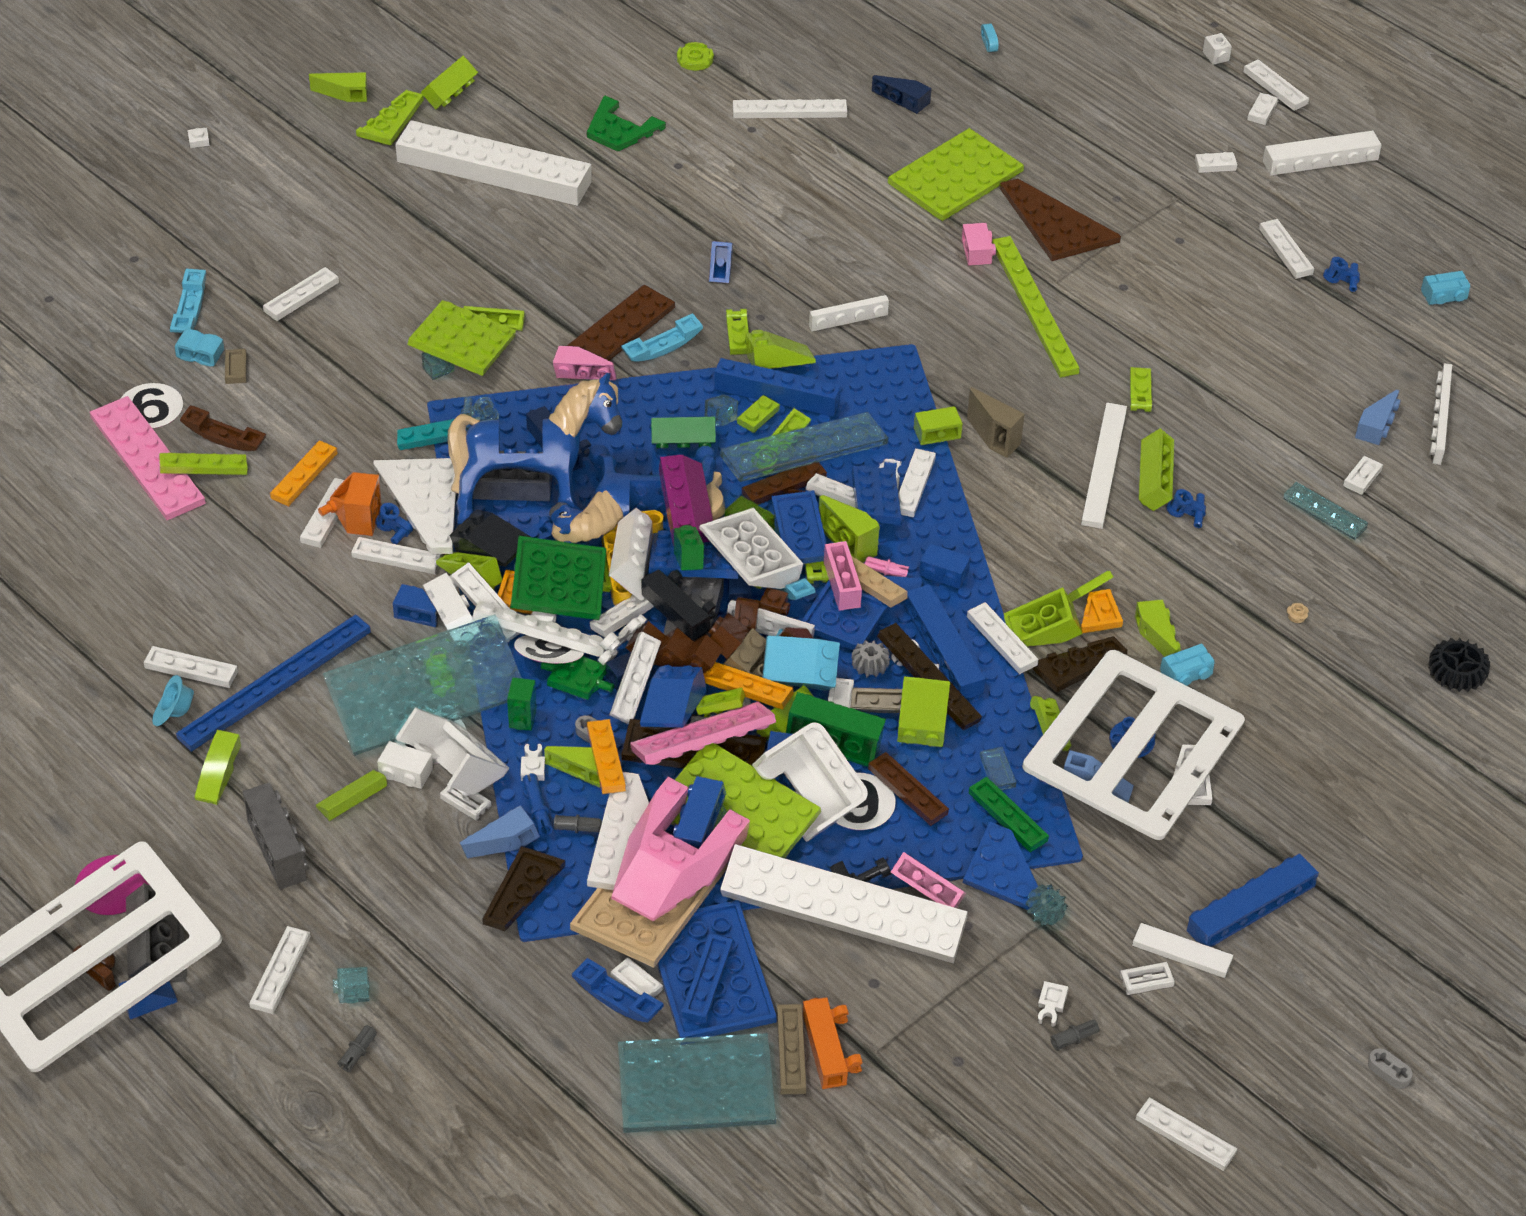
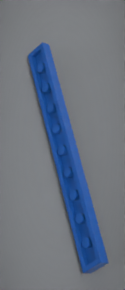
(273, 683)

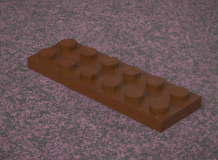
(624, 323)

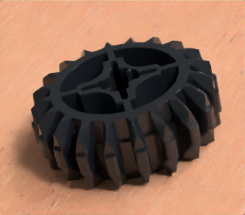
(1445, 662)

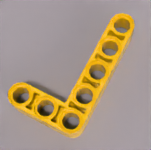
(618, 592)

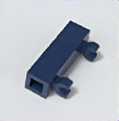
(535, 427)

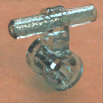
(480, 409)

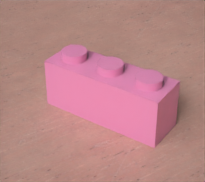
(842, 576)
(927, 881)

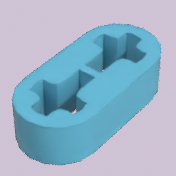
(989, 37)

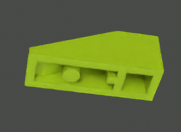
(484, 565)
(573, 761)

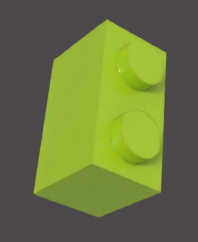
(938, 425)

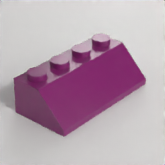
(684, 493)

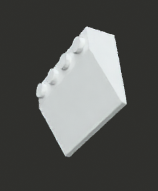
(754, 549)

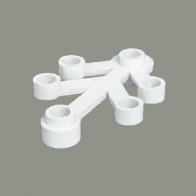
(612, 642)

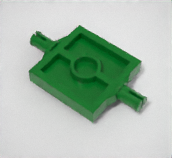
(578, 677)

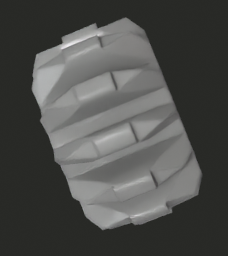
(870, 658)

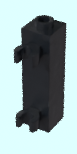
(675, 605)

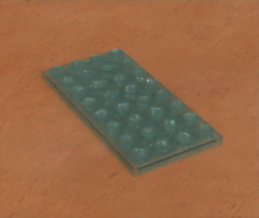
(441, 674)

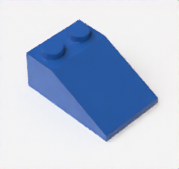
(673, 696)

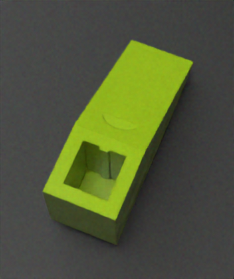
(342, 86)
(1155, 626)

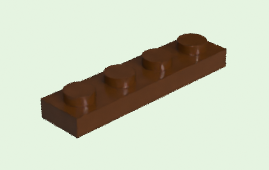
(780, 483)
(908, 788)

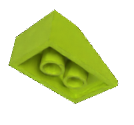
(774, 351)
(849, 525)
(1045, 620)
(923, 711)

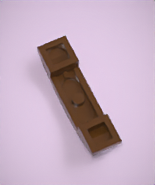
(221, 433)

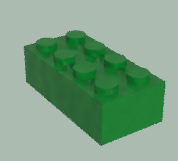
(853, 731)

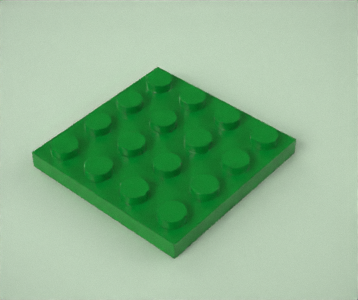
(558, 578)

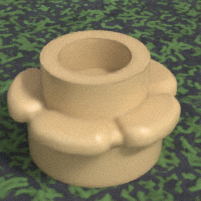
(1297, 612)

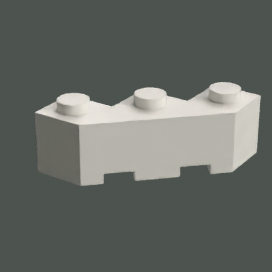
(448, 602)

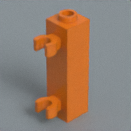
(825, 1042)

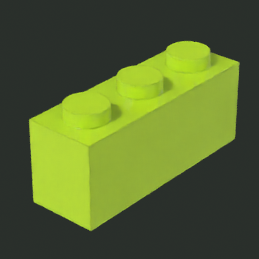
(450, 83)

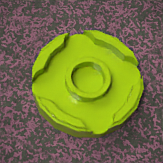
(695, 56)

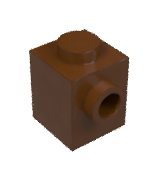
(775, 601)

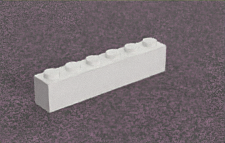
(1321, 152)

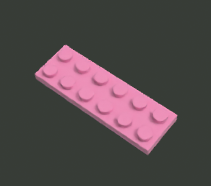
(703, 732)

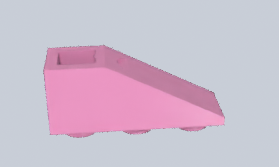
(581, 364)

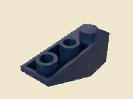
(903, 92)

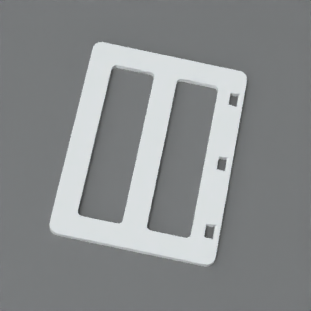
(1099, 789)
(169, 899)

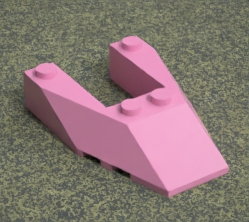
(664, 869)

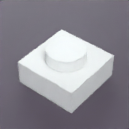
(198, 137)

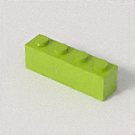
(1156, 469)

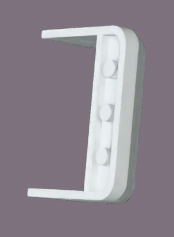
(455, 749)

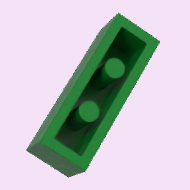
(683, 431)

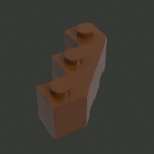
(679, 650)

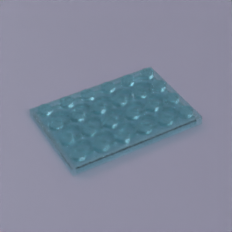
(696, 1083)

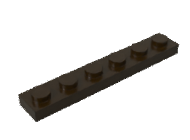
(922, 667)

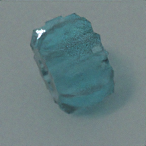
(1046, 904)

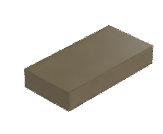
(235, 366)

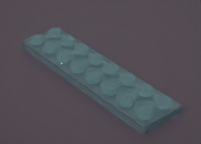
(803, 446)

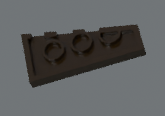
(1076, 664)
(521, 885)

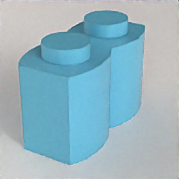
(199, 347)

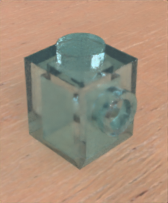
(435, 366)
(722, 408)
(352, 985)

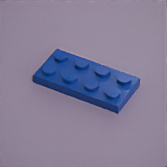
(877, 493)
(800, 525)

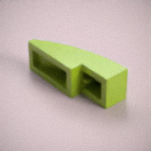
(217, 766)

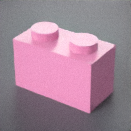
(978, 244)

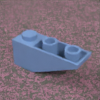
(1377, 417)
(1087, 766)
(502, 835)

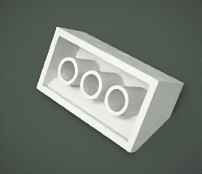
(632, 551)

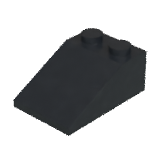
(488, 536)

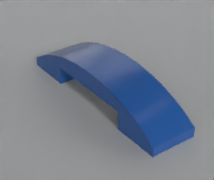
(614, 994)

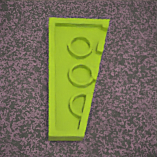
(391, 120)

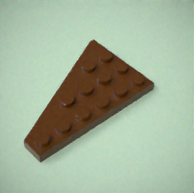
(1055, 225)

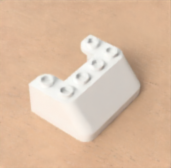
(817, 773)

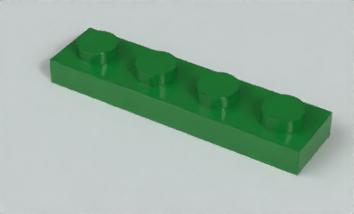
(1008, 814)

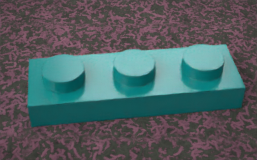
(423, 435)

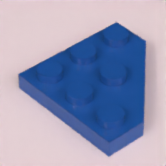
(1001, 867)

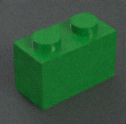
(688, 548)
(521, 704)

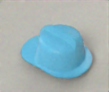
(174, 702)

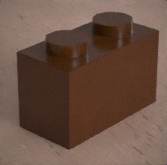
(728, 634)

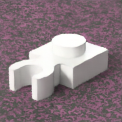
(533, 763)
(1052, 999)

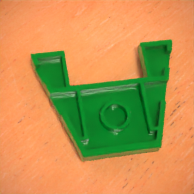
(618, 132)

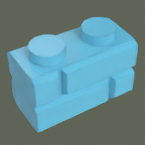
(1445, 287)
(1188, 665)

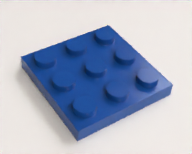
(847, 625)

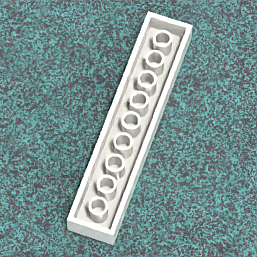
(494, 162)
(844, 903)

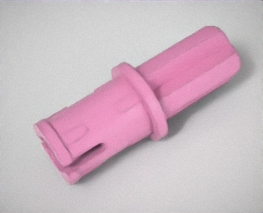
(887, 567)

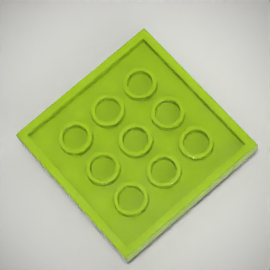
(462, 337)

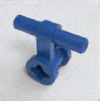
(1342, 272)
(1188, 506)
(393, 522)

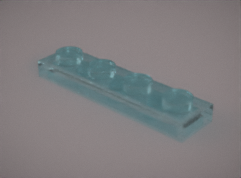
(1325, 510)

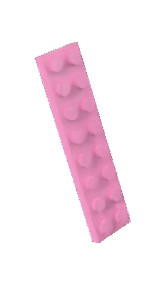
(140, 450)

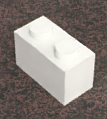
(405, 764)

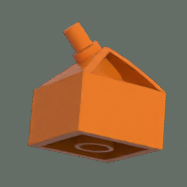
(356, 503)

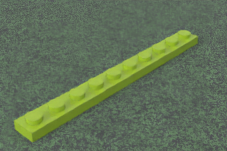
(1035, 307)

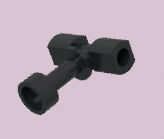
(880, 869)

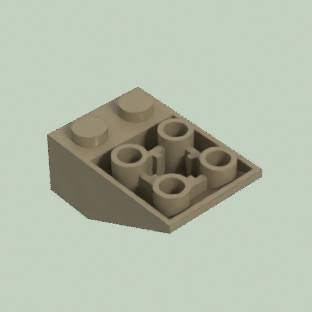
(995, 422)
(749, 655)

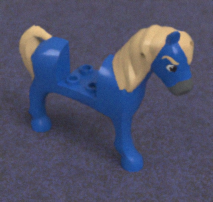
(478, 449)
(622, 493)

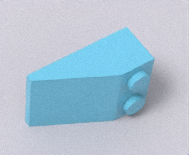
(801, 662)

